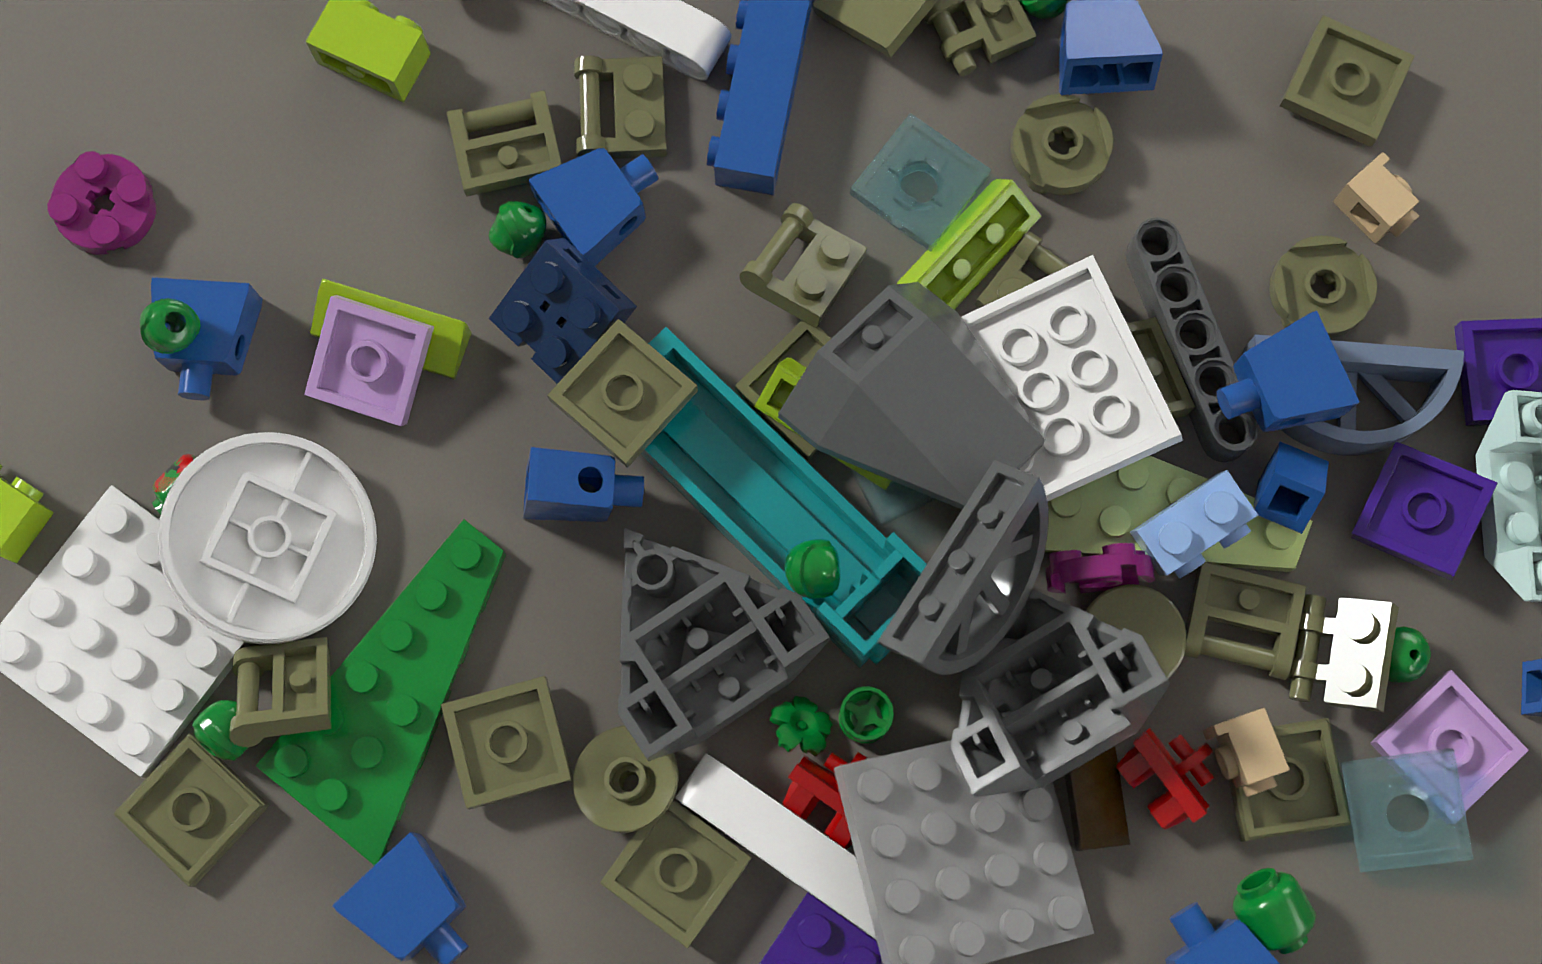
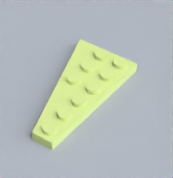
(1126, 498)

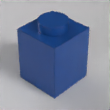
(1291, 487)

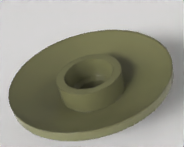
(601, 777)

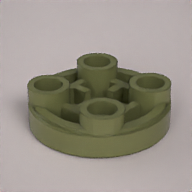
(1148, 615)

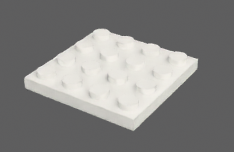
(1075, 376)
(111, 640)

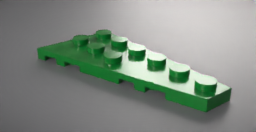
(390, 699)

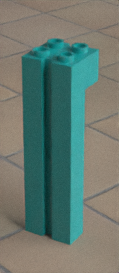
(772, 500)

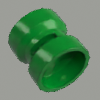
(869, 707)

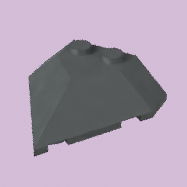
(702, 645)
(1052, 698)

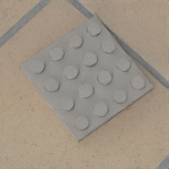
(957, 870)

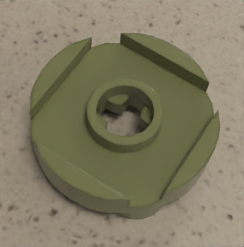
(1077, 122)
(1340, 266)

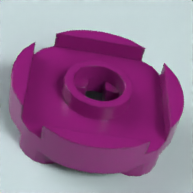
(93, 177)
(1099, 573)

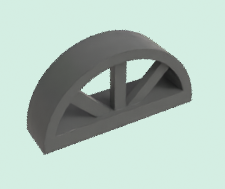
(975, 576)

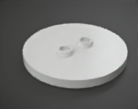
(267, 538)

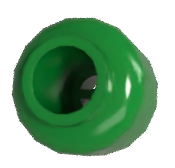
(1274, 910)

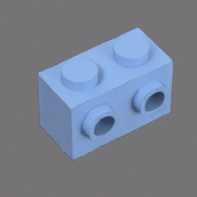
(1193, 524)

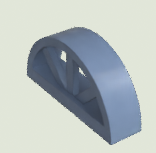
(1374, 366)

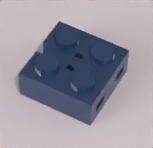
(560, 307)

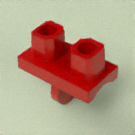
(815, 783)
(1182, 797)

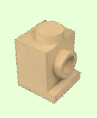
(1378, 201)
(1248, 751)

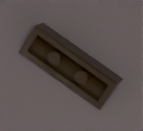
(1097, 803)

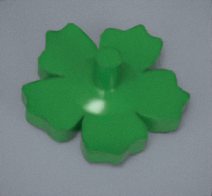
(801, 725)

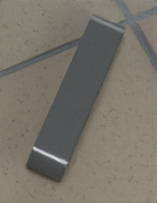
(1190, 315)

